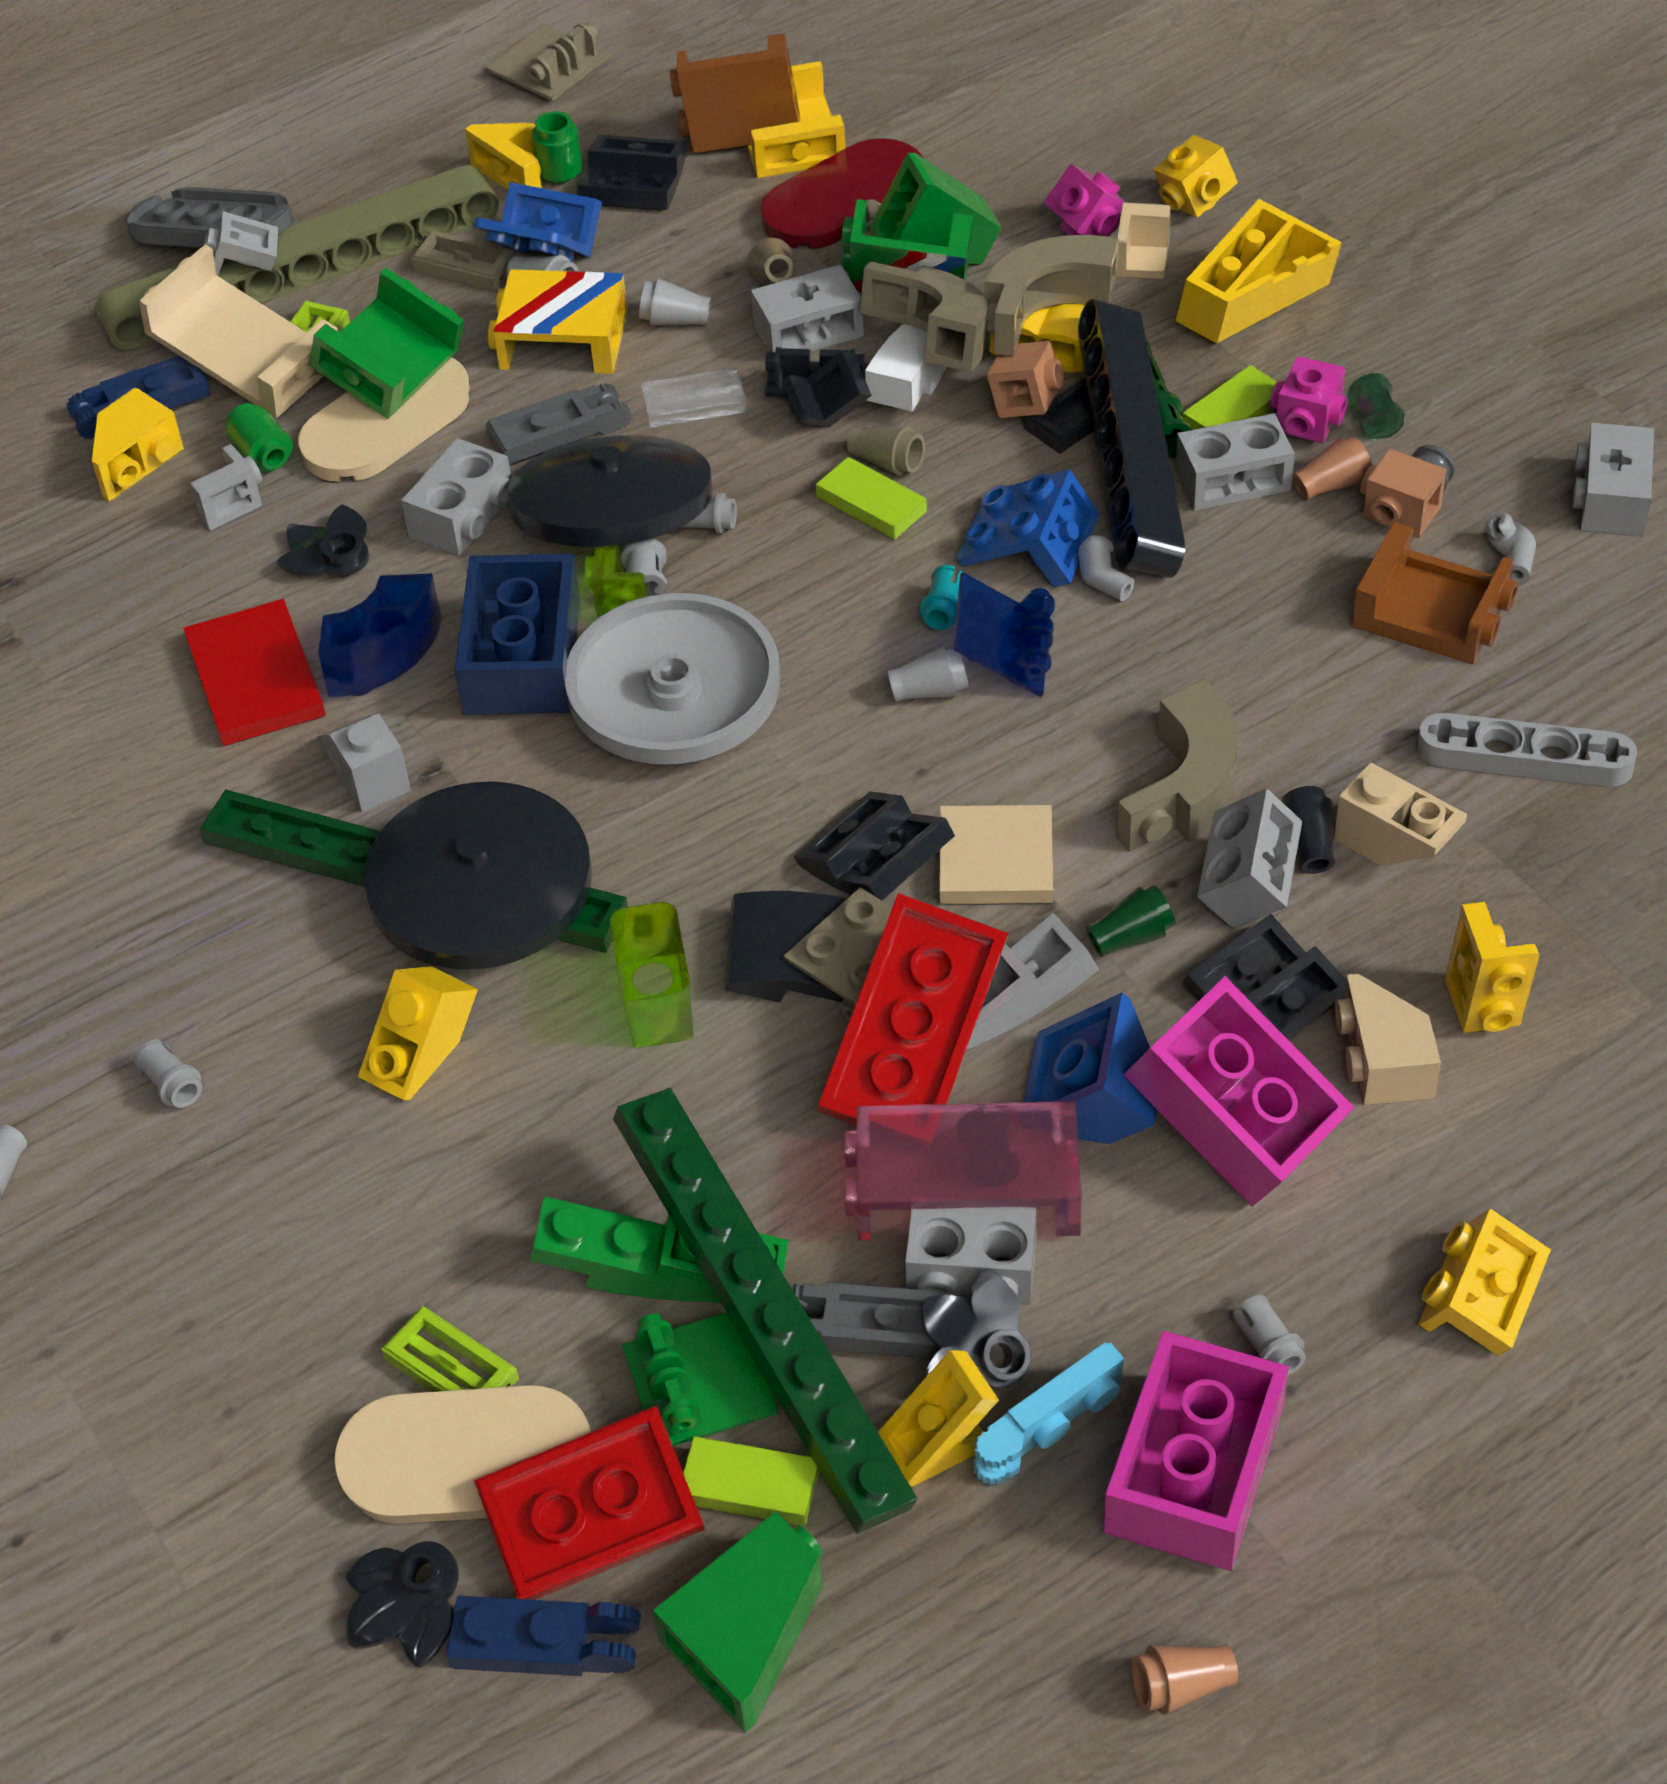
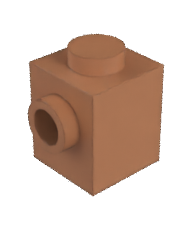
(1025, 381)
(1403, 491)

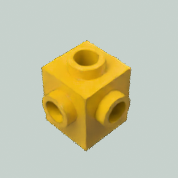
(1195, 176)

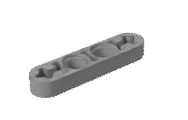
(1525, 757)

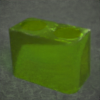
(644, 937)

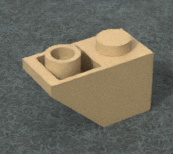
(1393, 819)
(1389, 1046)

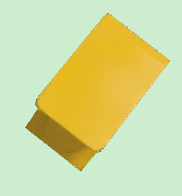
(504, 153)
(939, 1419)

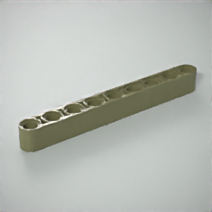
(328, 246)

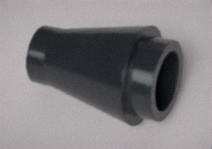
(1316, 832)

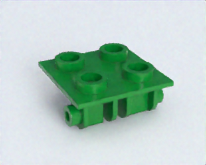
(697, 1376)

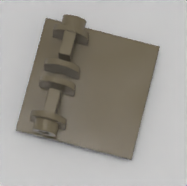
(551, 60)
(843, 946)

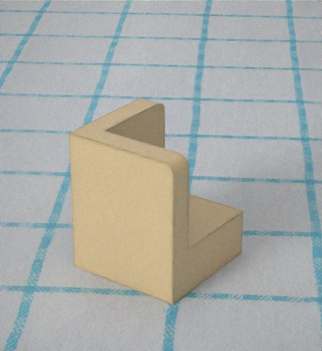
(1143, 240)

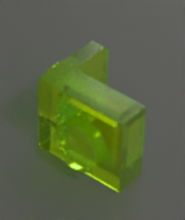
(609, 582)

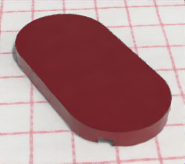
(817, 200)

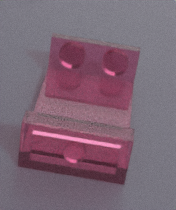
(965, 1159)

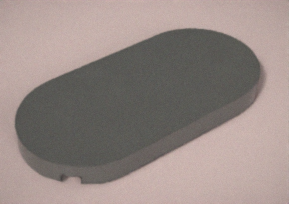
(195, 209)

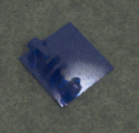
(1005, 633)

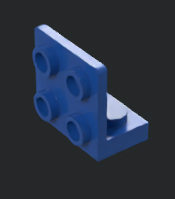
(1038, 515)

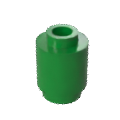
(557, 147)
(258, 435)

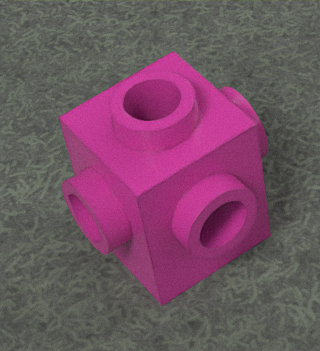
(1086, 202)
(1310, 399)

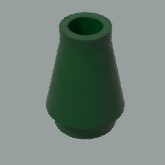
(1133, 921)

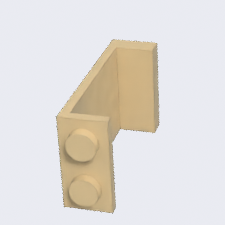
(230, 334)

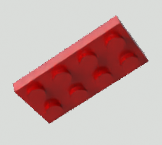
(913, 1011)

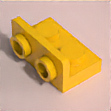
(1485, 976)
(1485, 1281)

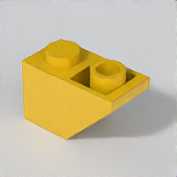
(132, 441)
(416, 1029)

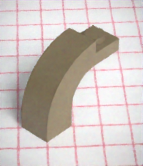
(1047, 275)
(933, 301)
(1205, 740)

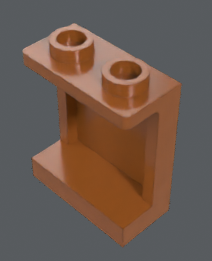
(735, 95)
(1431, 599)

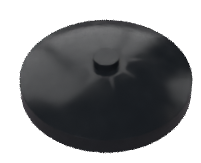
(610, 490)
(478, 875)

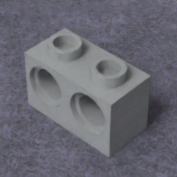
(1234, 461)
(457, 497)
(1250, 859)
(972, 1241)

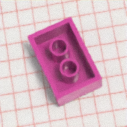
(1239, 1091)
(1196, 1450)

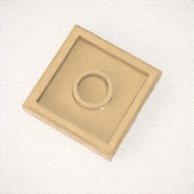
(997, 855)

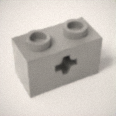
(808, 311)
(1616, 479)

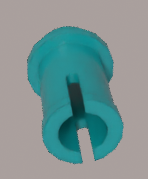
(940, 604)

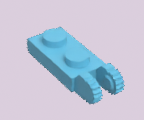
(1047, 1413)

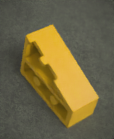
(1256, 272)

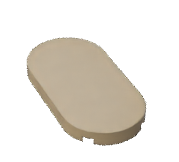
(360, 442)
(422, 1451)

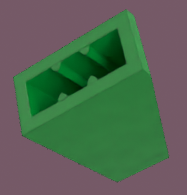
(923, 205)
(744, 1616)

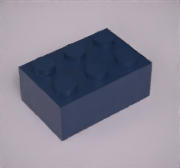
(517, 633)

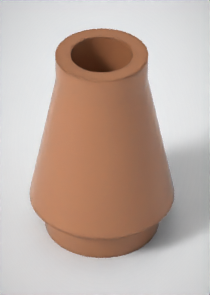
(1335, 468)
(1179, 1675)

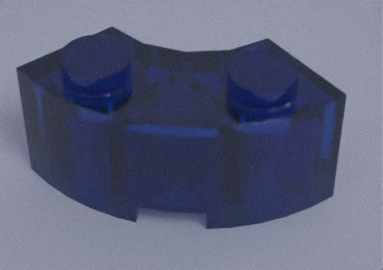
(380, 635)

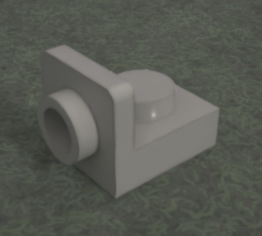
(243, 241)
(228, 490)

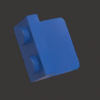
(544, 222)

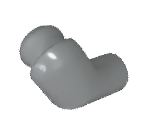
(1512, 542)
(1097, 569)

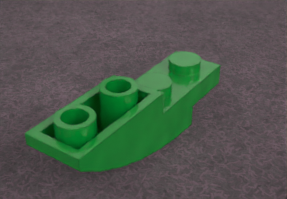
(626, 1252)

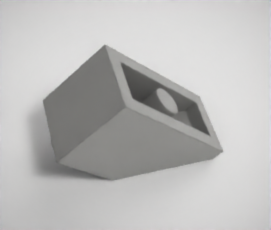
(367, 760)

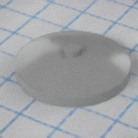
(673, 678)

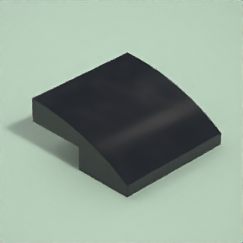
(633, 171)
(874, 845)
(763, 931)
(1274, 975)

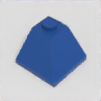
(1086, 1063)

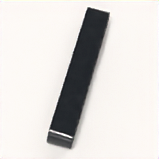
(1130, 439)

